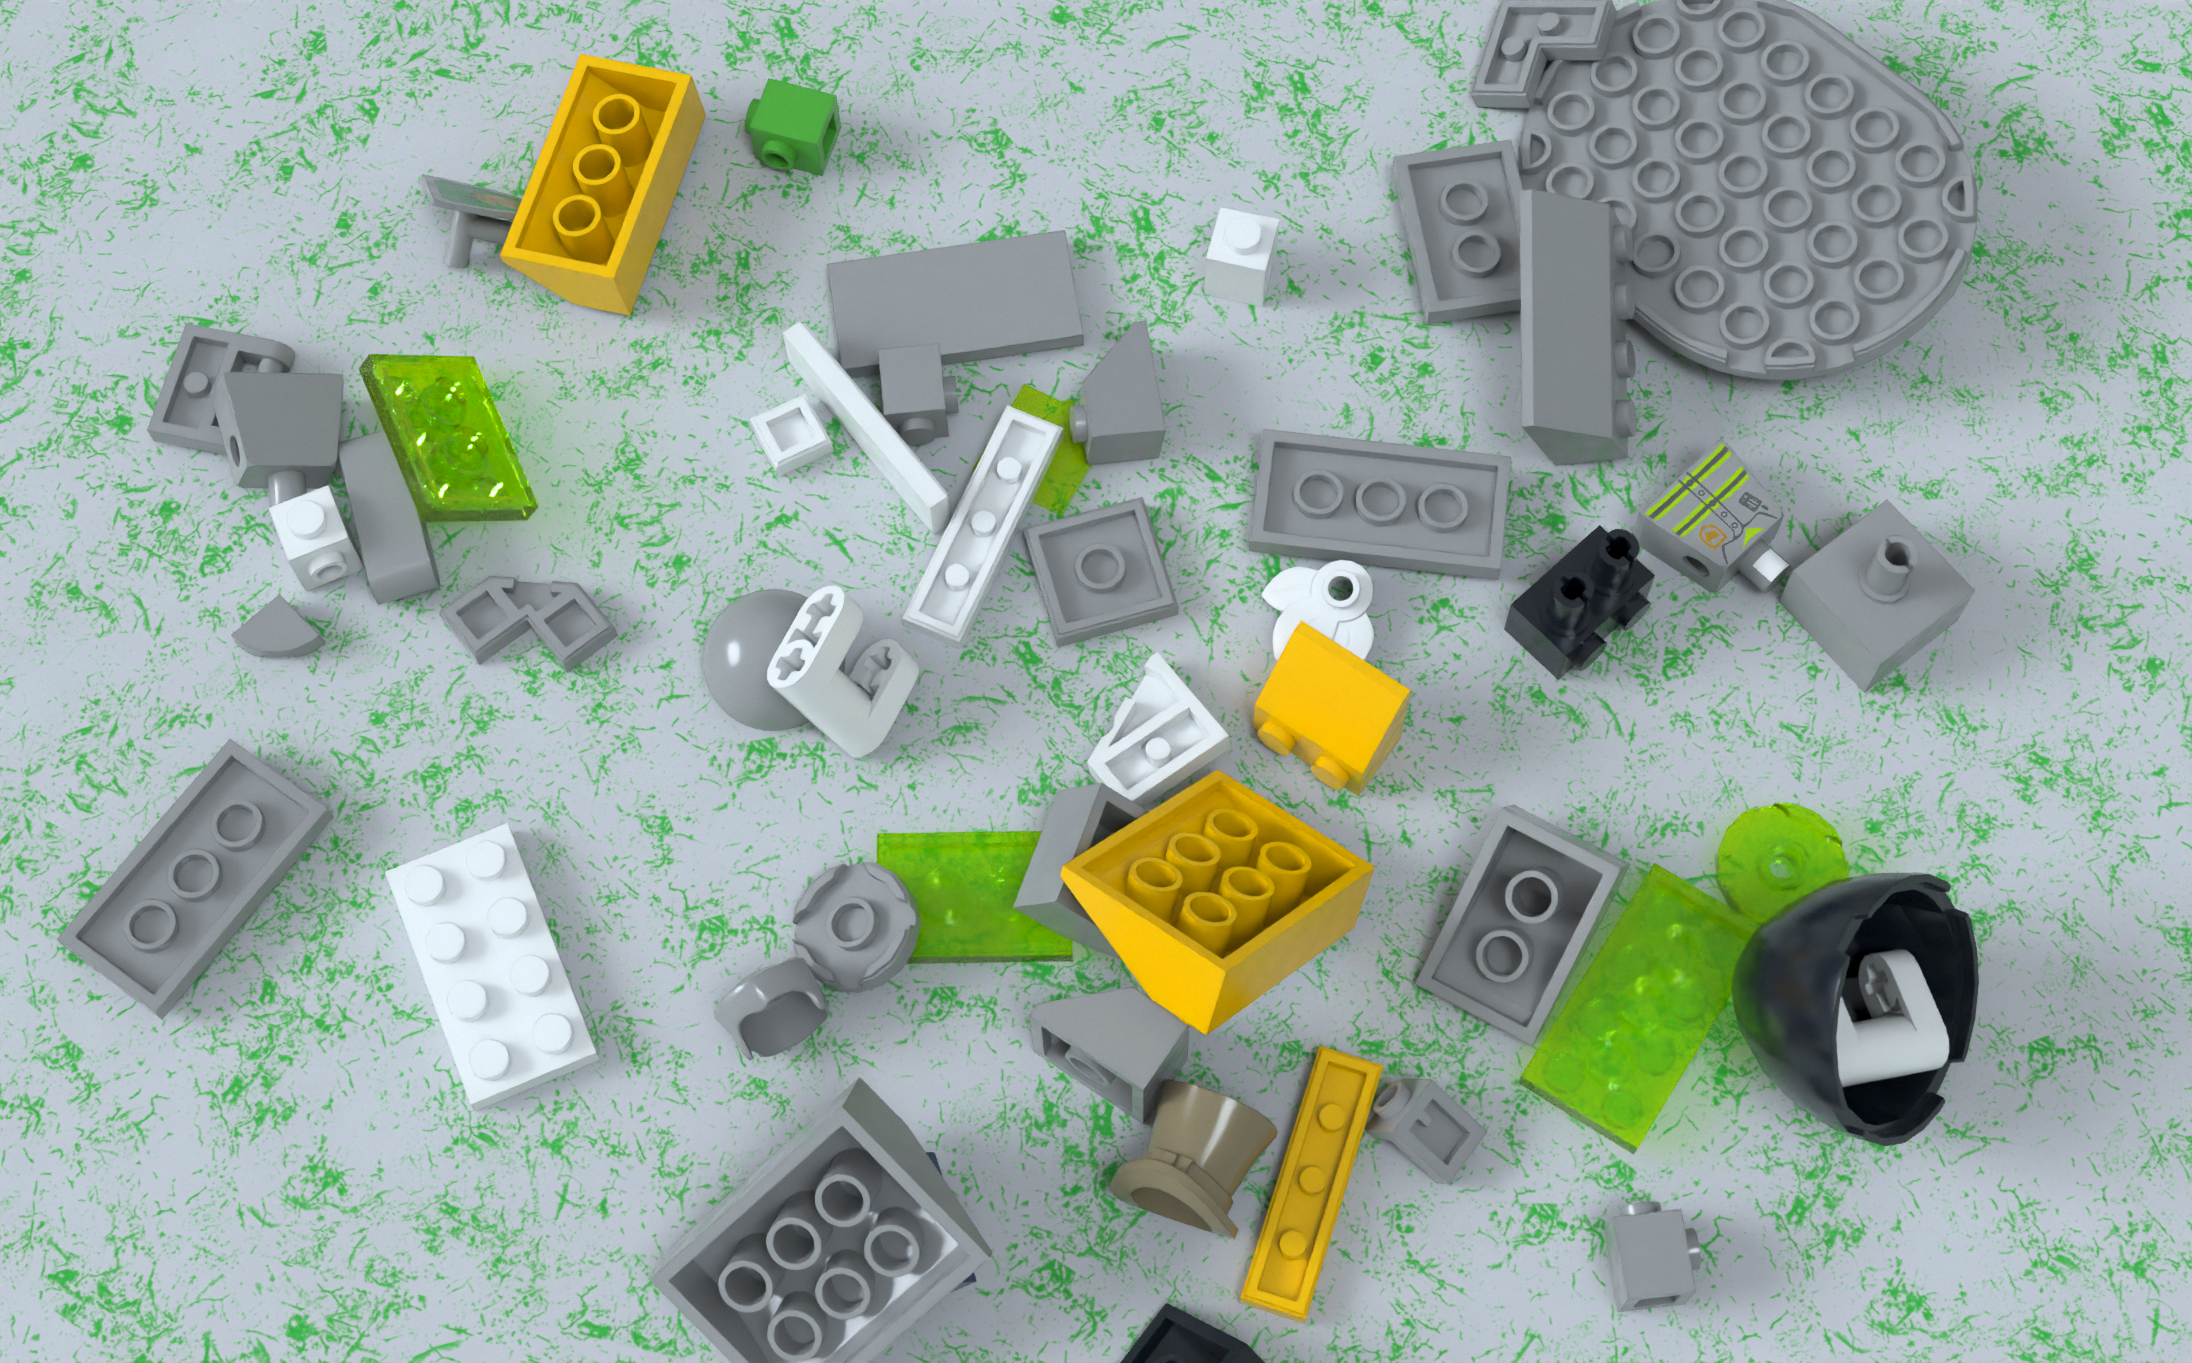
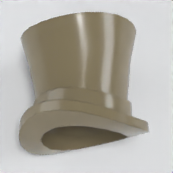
(1195, 1157)

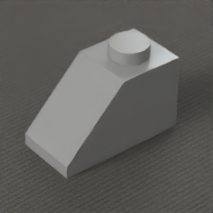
(1121, 404)

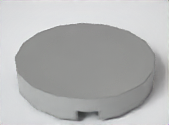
(856, 926)

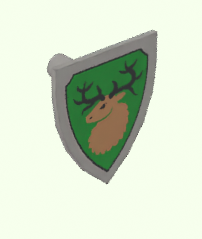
(467, 223)

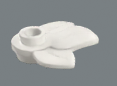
(1306, 596)

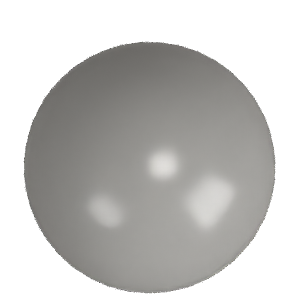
(739, 655)

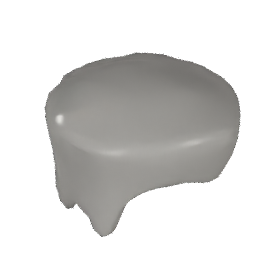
(773, 1008)

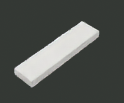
(868, 427)
(983, 527)

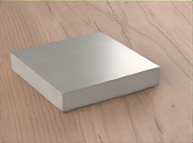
(1100, 571)

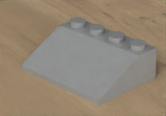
(825, 1244)

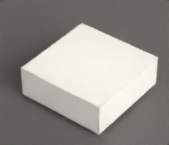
(791, 435)

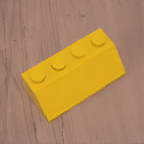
(605, 182)

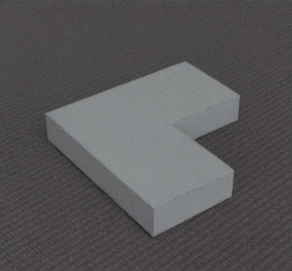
(1528, 36)

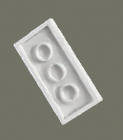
(491, 967)

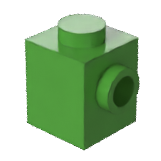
(793, 127)

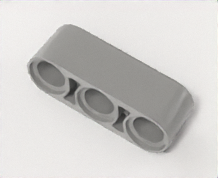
(386, 520)

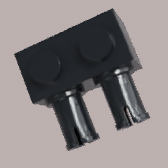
(1582, 602)

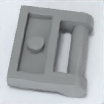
(185, 405)

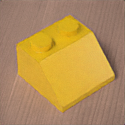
(1330, 710)

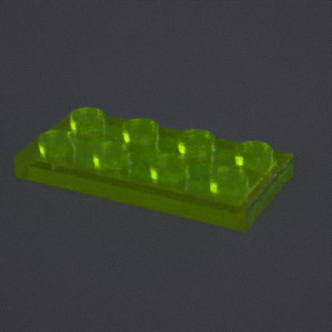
(1641, 1009)

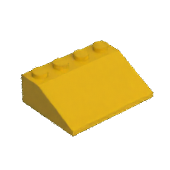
(1217, 897)

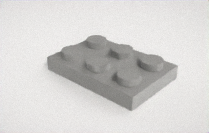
(1463, 228)

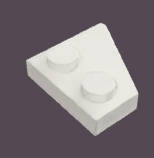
(1157, 738)

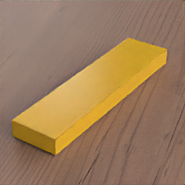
(1311, 1185)

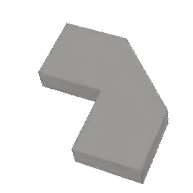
(504, 609)

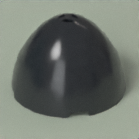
(1811, 955)

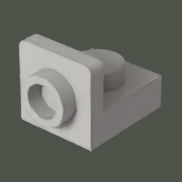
(1426, 1127)

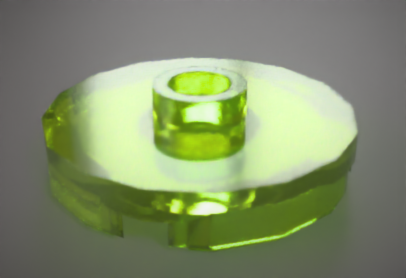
(1783, 836)

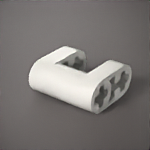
(810, 678)
(1904, 1028)

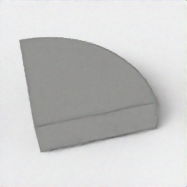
(277, 632)

